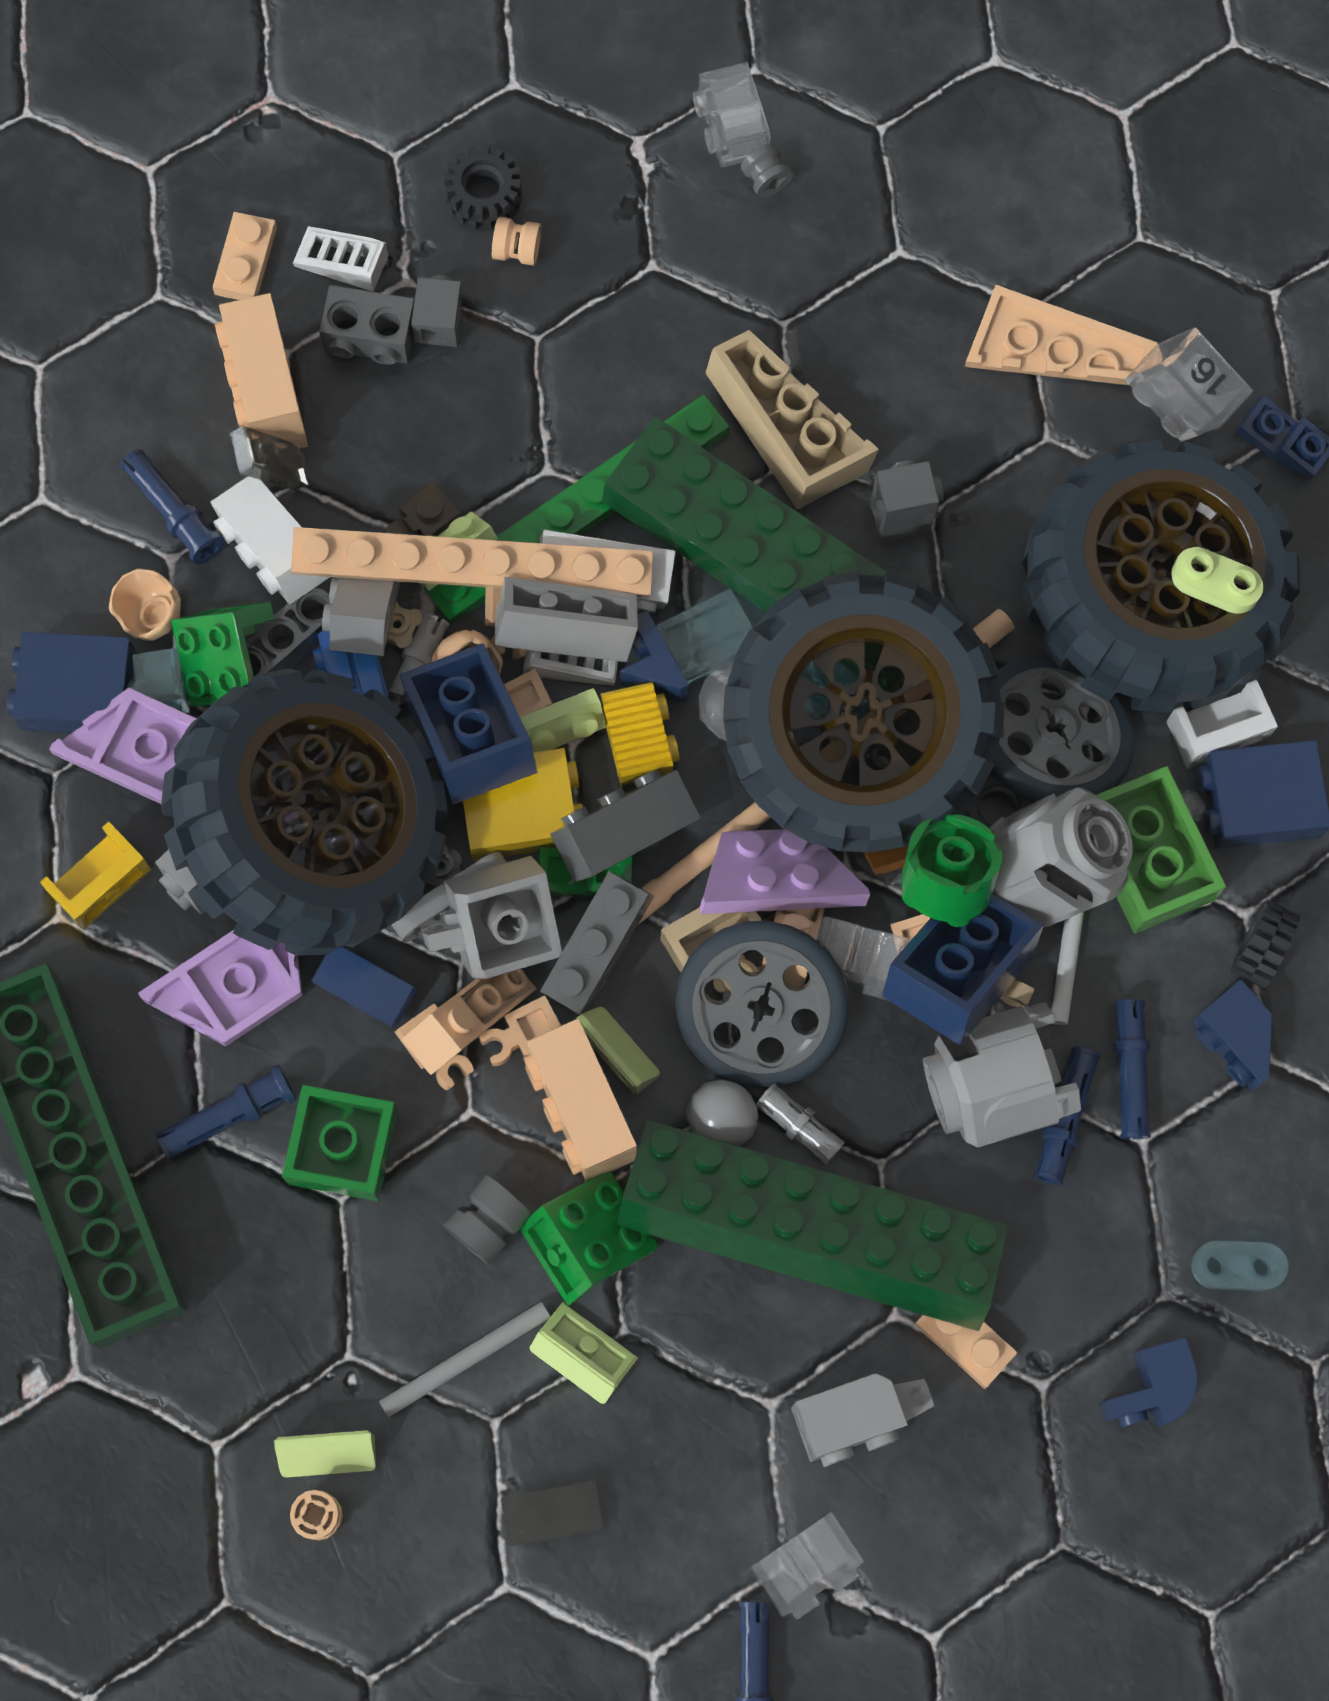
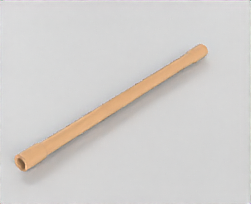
(989, 630)

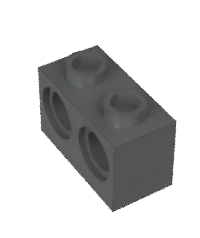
(371, 314)

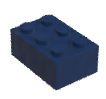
(469, 723)
(959, 973)

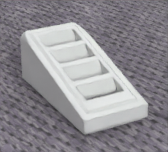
(363, 277)
(569, 671)

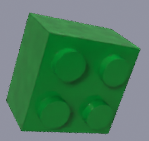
(340, 1143)

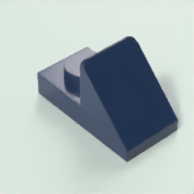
(658, 663)

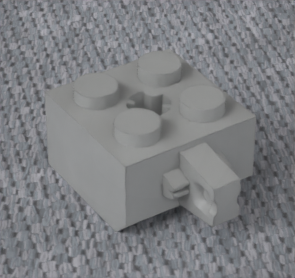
(480, 901)
(856, 1414)

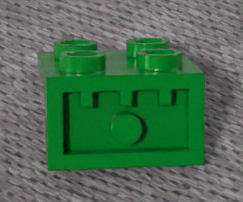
(216, 650)
(580, 1237)

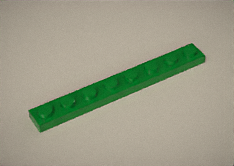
(578, 506)

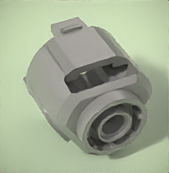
(1078, 845)
(999, 1079)

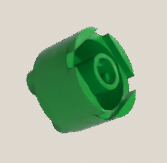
(951, 869)

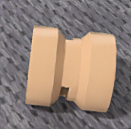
(507, 238)
(324, 1515)

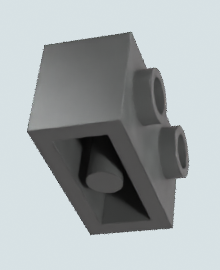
(905, 501)

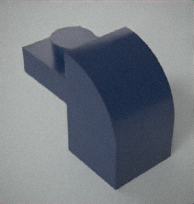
(1168, 1386)

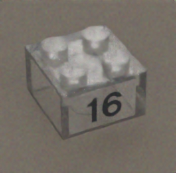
(1188, 385)

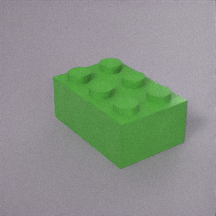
(1169, 858)

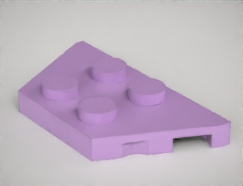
(128, 742)
(777, 873)
(228, 988)

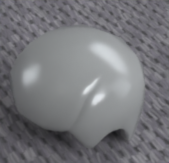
(722, 1112)

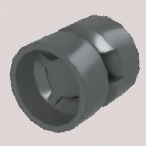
(487, 1219)

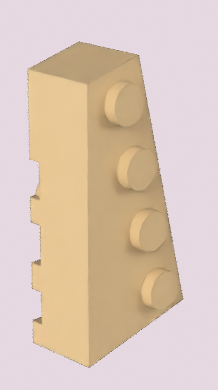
(786, 422)

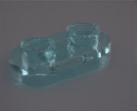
(1238, 1265)

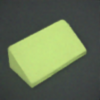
(618, 1050)
(582, 1353)
(326, 1453)

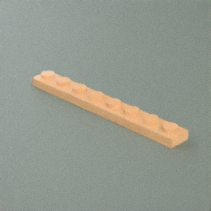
(466, 560)

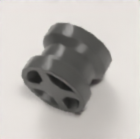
(766, 170)

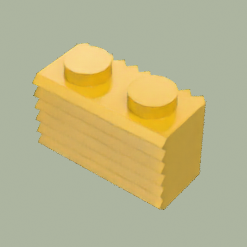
(637, 732)

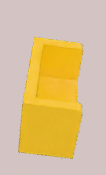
(98, 878)

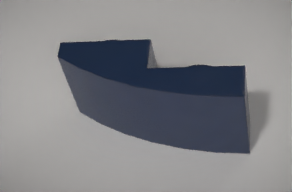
(1284, 439)
(364, 985)

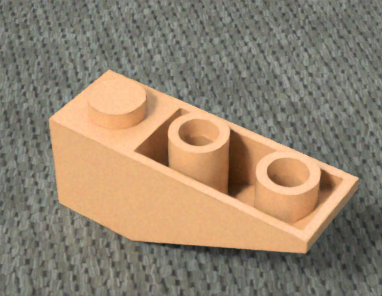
(466, 1017)

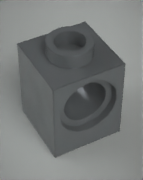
(437, 311)

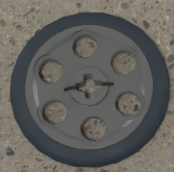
(1110, 735)
(782, 947)

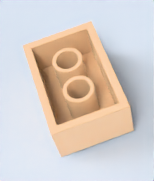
(259, 369)
(579, 1101)

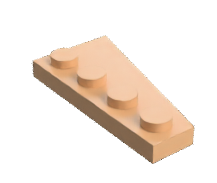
(1050, 341)

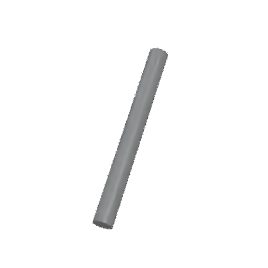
(464, 1359)

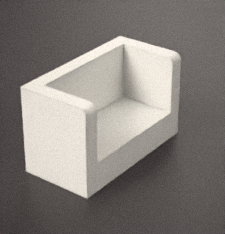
(1222, 725)

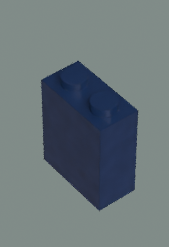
(66, 678)
(1264, 794)

